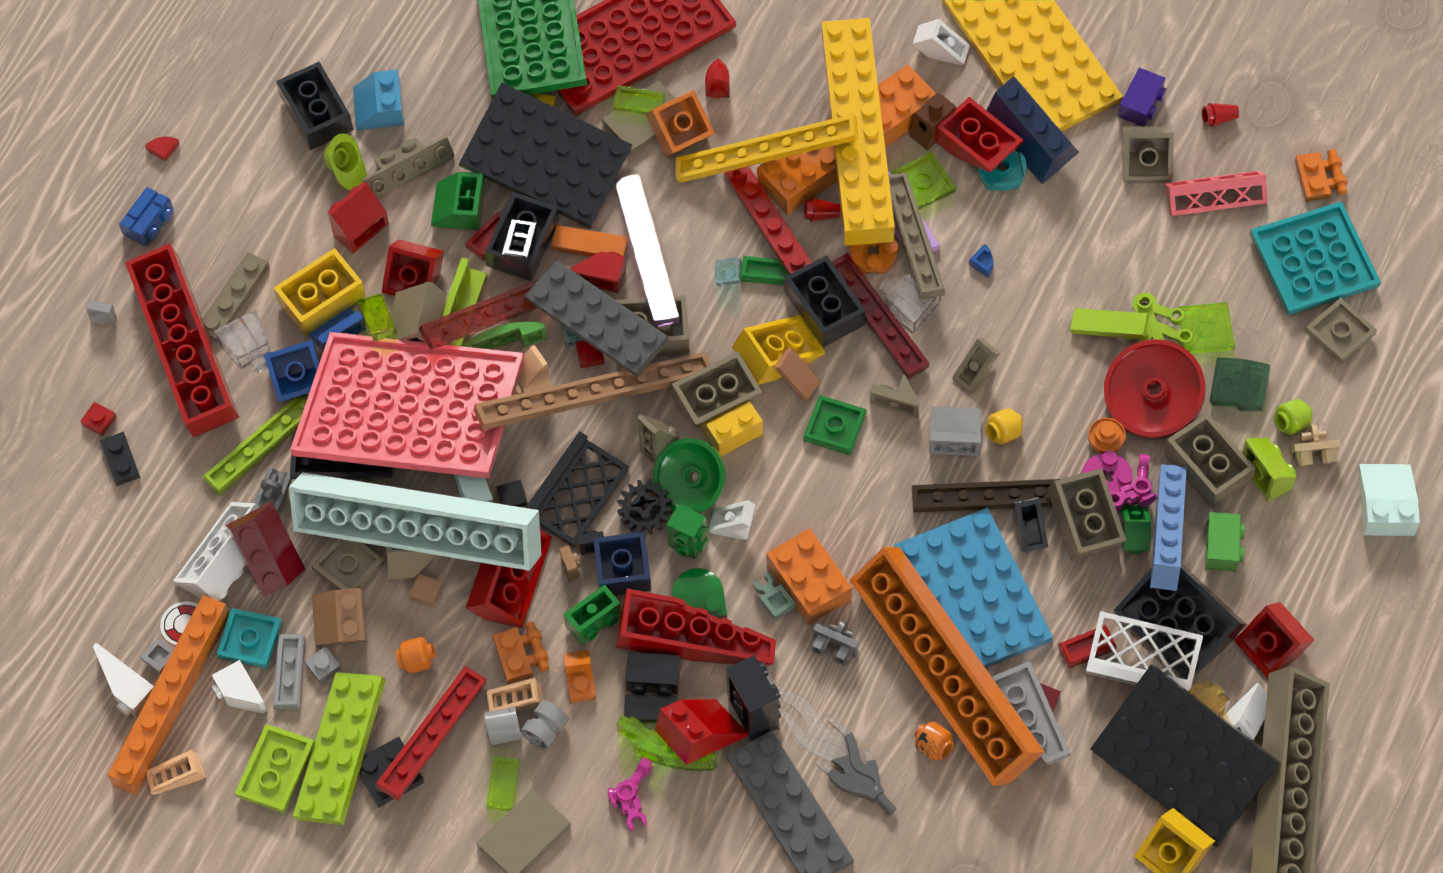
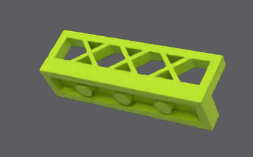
(464, 292)

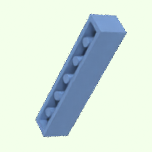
(1168, 527)

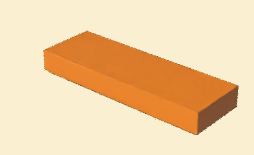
(587, 242)

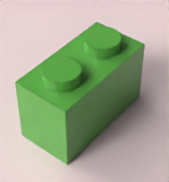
(1223, 541)

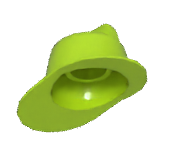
(345, 161)

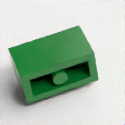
(687, 532)
(592, 615)

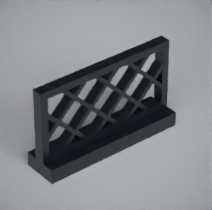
(561, 473)

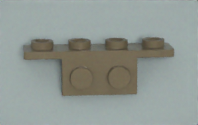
(407, 163)

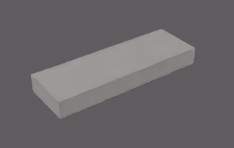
(289, 672)

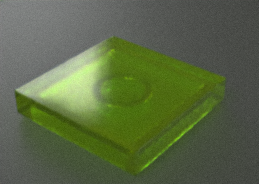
(927, 180)
(1209, 327)

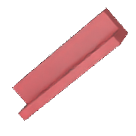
(1216, 183)

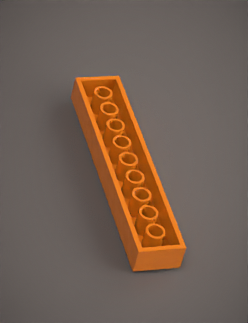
(947, 666)

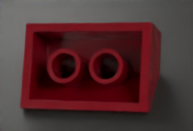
(266, 549)

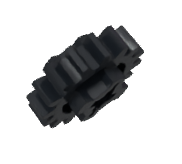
(635, 507)

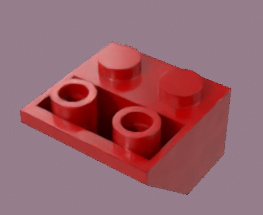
(357, 217)

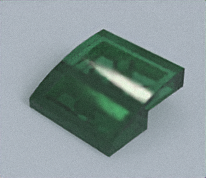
(1240, 384)

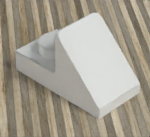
(733, 520)

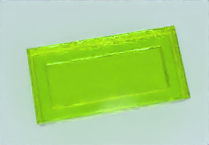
(637, 100)
(503, 783)

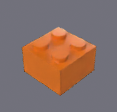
(679, 123)

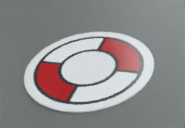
(175, 620)

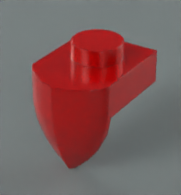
(717, 80)

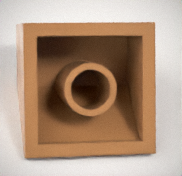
(339, 617)

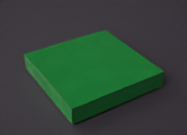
(835, 425)

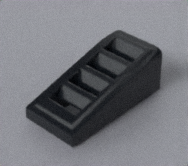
(518, 258)

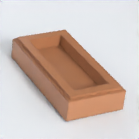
(797, 374)

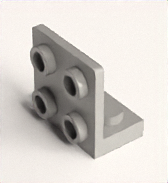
(955, 431)

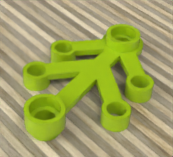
(1156, 329)

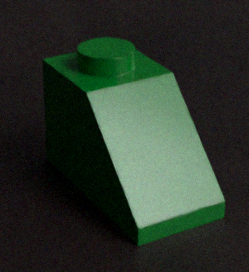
(1136, 528)

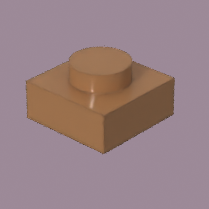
(570, 562)

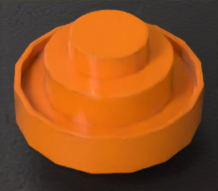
(1106, 435)

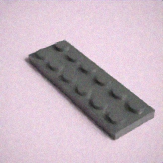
(597, 318)
(789, 807)

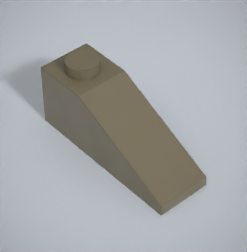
(654, 436)

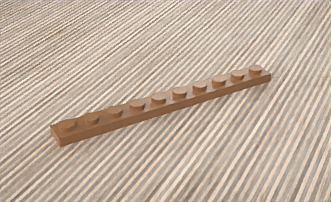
(586, 392)

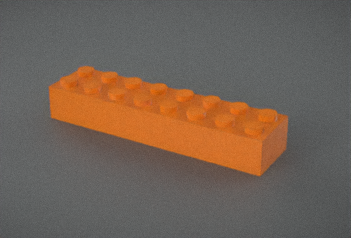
(805, 175)

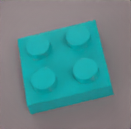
(249, 638)

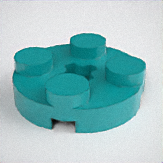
(1007, 179)

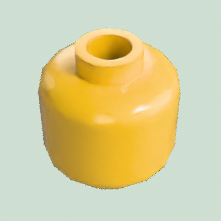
(1004, 426)

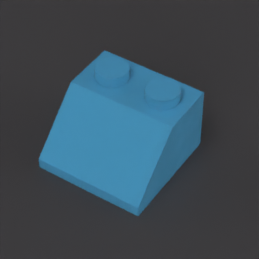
(378, 101)

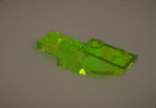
(654, 748)

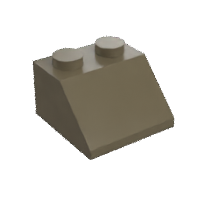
(1147, 153)

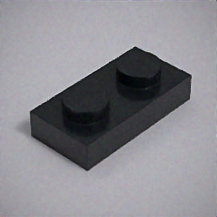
(120, 458)

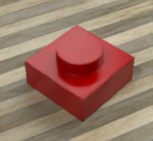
(589, 355)
(98, 418)

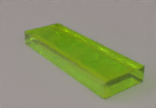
(377, 317)

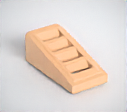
(513, 689)
(188, 776)

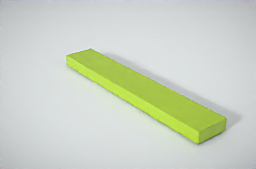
(256, 446)

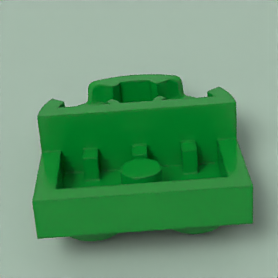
(702, 590)

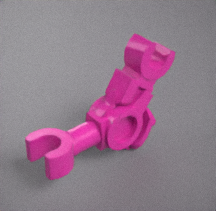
(1138, 490)
(627, 794)

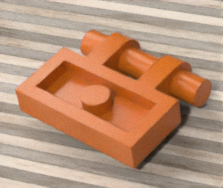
(1313, 176)
(513, 655)

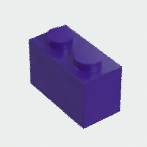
(1141, 97)

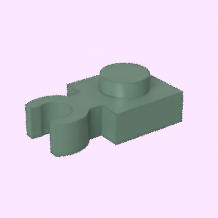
(775, 599)

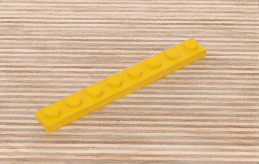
(767, 148)

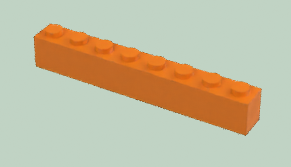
(168, 695)

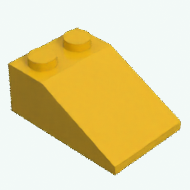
(765, 344)

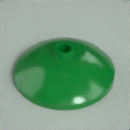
(675, 472)

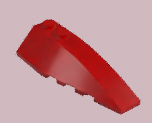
(671, 627)

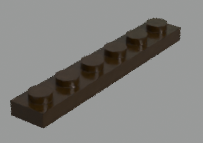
(978, 495)

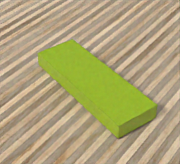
(1109, 323)

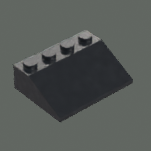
(1188, 609)

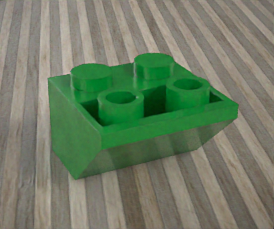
(459, 201)

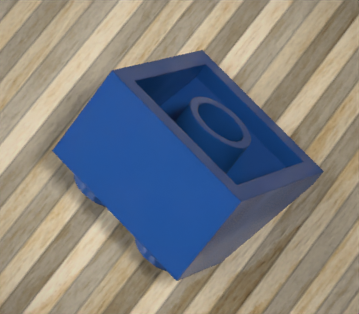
(293, 369)

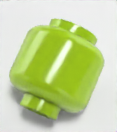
(1293, 417)

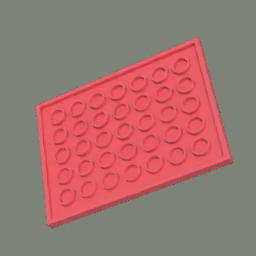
(405, 405)

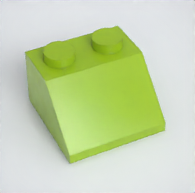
(1272, 473)

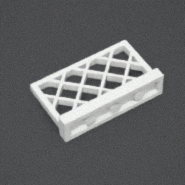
(1132, 674)

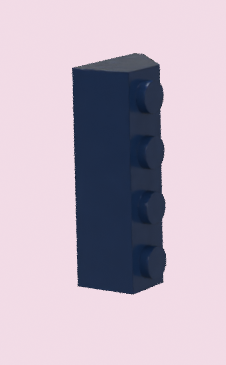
(1043, 142)

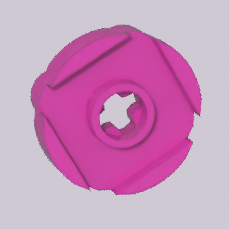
(1113, 465)

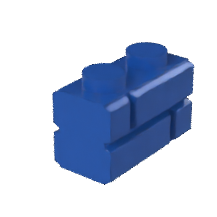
(146, 217)

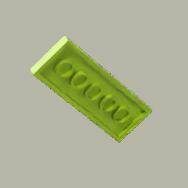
(339, 748)

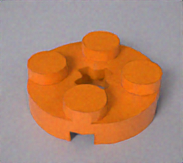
(875, 262)

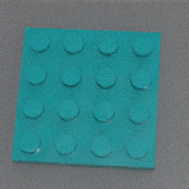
(1315, 258)

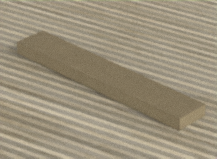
(914, 238)

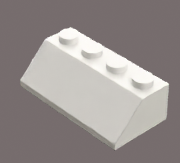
(216, 559)

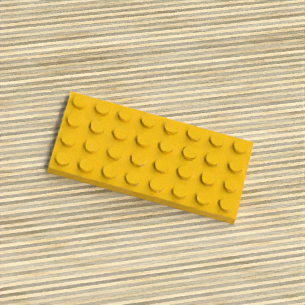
(1041, 52)

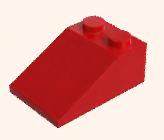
(976, 136)
(697, 728)

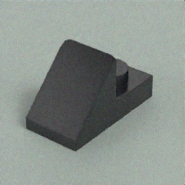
(1030, 524)

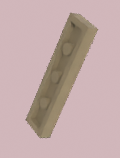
(235, 293)

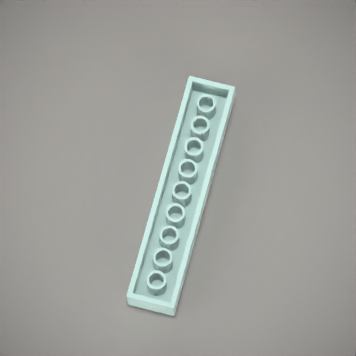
(416, 521)

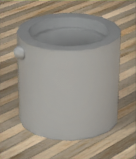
(502, 725)

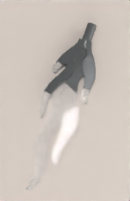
(840, 750)

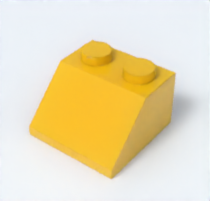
(733, 428)
(1174, 845)

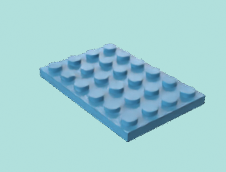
(979, 586)

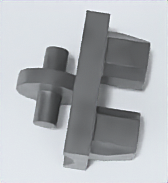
(273, 488)
(837, 638)

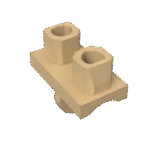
(1304, 451)

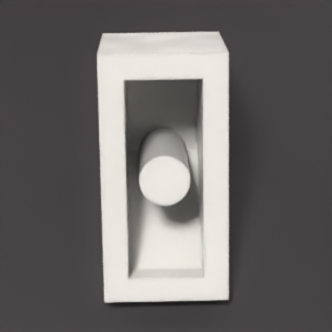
(941, 43)
(237, 688)

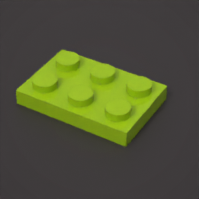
(274, 768)

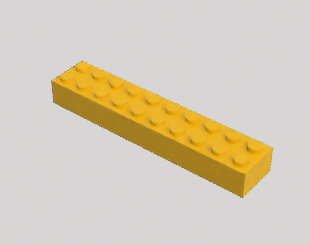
(862, 162)

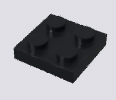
(374, 766)

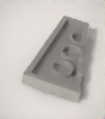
(1029, 701)

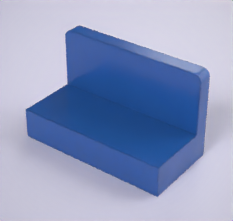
(346, 322)

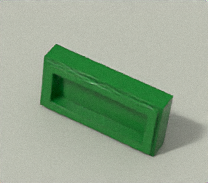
(762, 270)

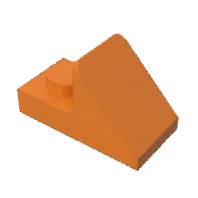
(579, 676)

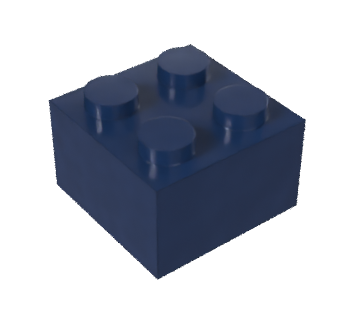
(622, 562)

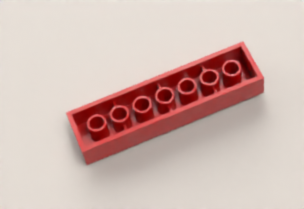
(182, 340)

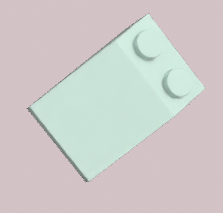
(1388, 500)

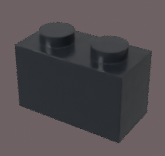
(652, 673)

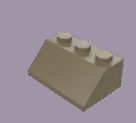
(715, 389)

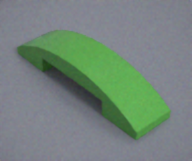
(505, 334)

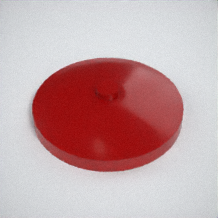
(1154, 389)

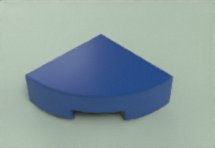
(982, 261)

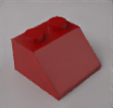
(410, 266)
(1274, 639)

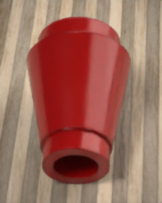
(1216, 114)
(820, 210)

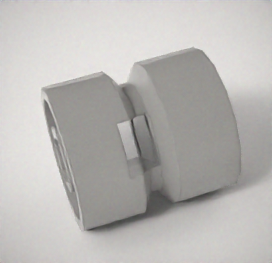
(546, 721)

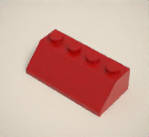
(506, 592)

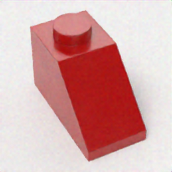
(603, 270)

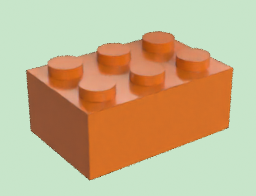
(809, 576)

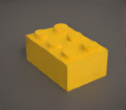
(319, 292)

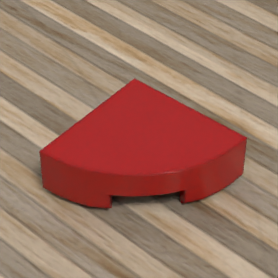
(162, 147)

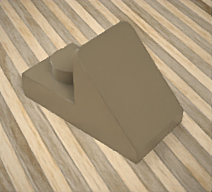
(976, 365)
(900, 400)

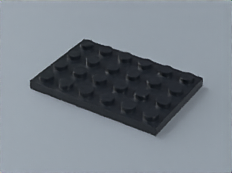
(545, 154)
(1184, 754)

